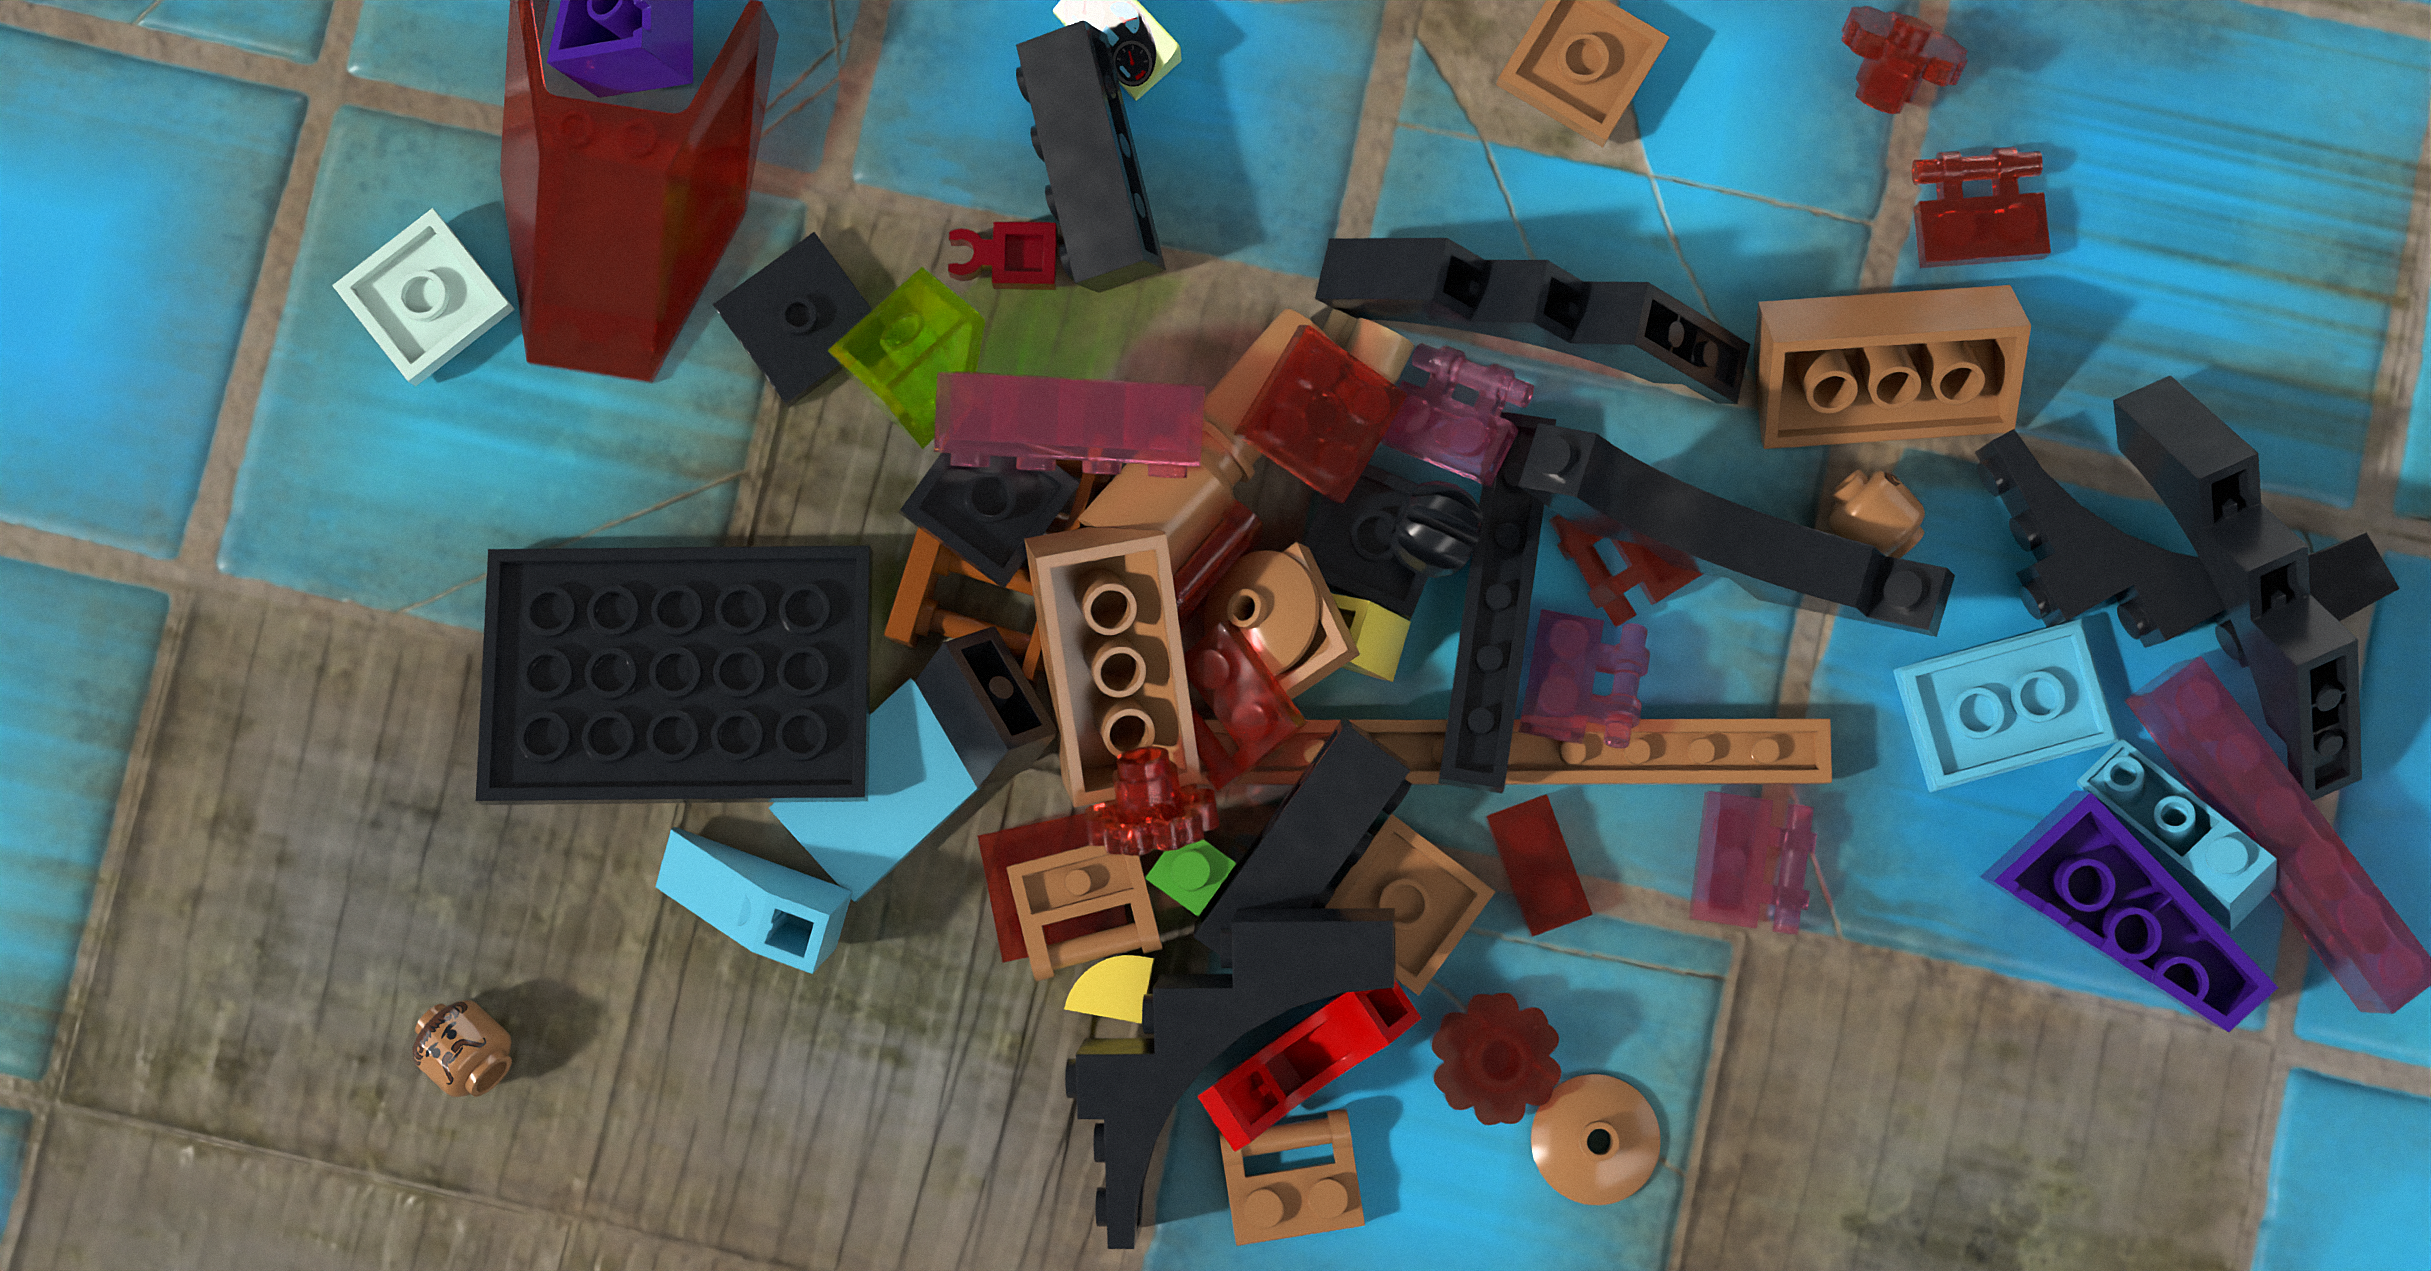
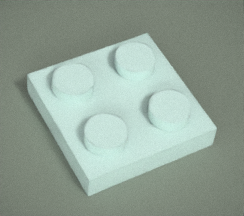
(423, 297)

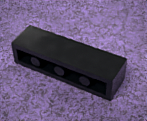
(1088, 157)
(1312, 831)

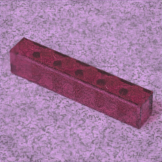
(2316, 873)

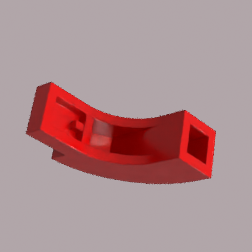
(1305, 1060)

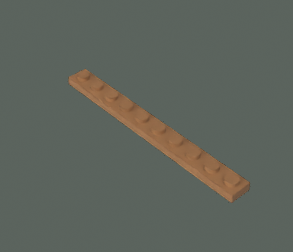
(1657, 753)

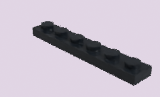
(1494, 624)

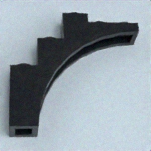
(2156, 589)
(1276, 965)

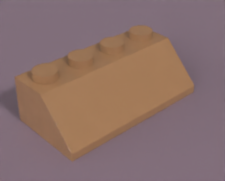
(1889, 366)
(1111, 653)

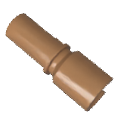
(1193, 505)

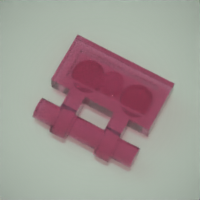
(1453, 433)
(1563, 675)
(1733, 859)

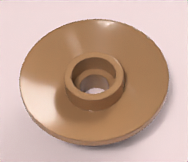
(1284, 606)
(1562, 1132)

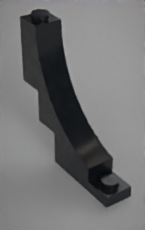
(1536, 304)
(1700, 532)
(2260, 568)

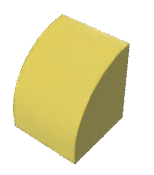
(1377, 635)
(1113, 988)

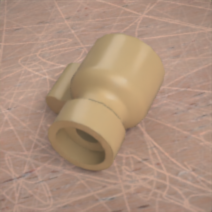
(1370, 343)

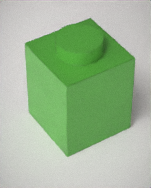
(1191, 874)

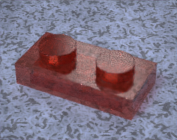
(1538, 865)

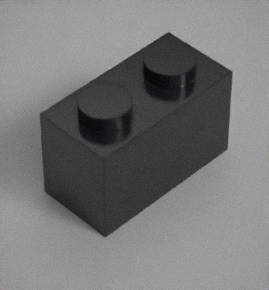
(986, 706)

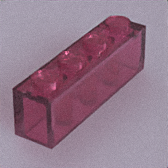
(1069, 420)

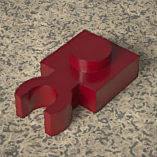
(1018, 255)

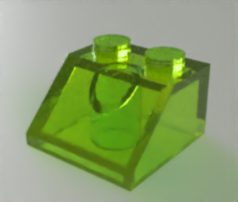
(903, 346)

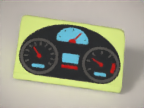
(1138, 43)

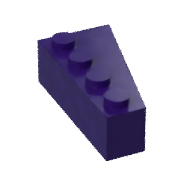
(624, 44)
(2120, 901)

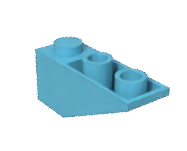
(2189, 839)
(755, 900)

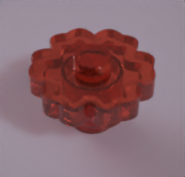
(1899, 56)
(1150, 807)
(1495, 1058)

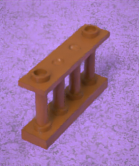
(919, 614)

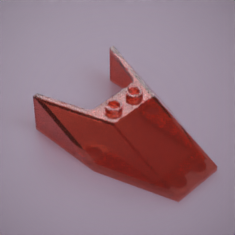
(624, 205)

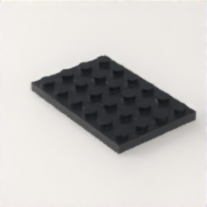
(676, 675)

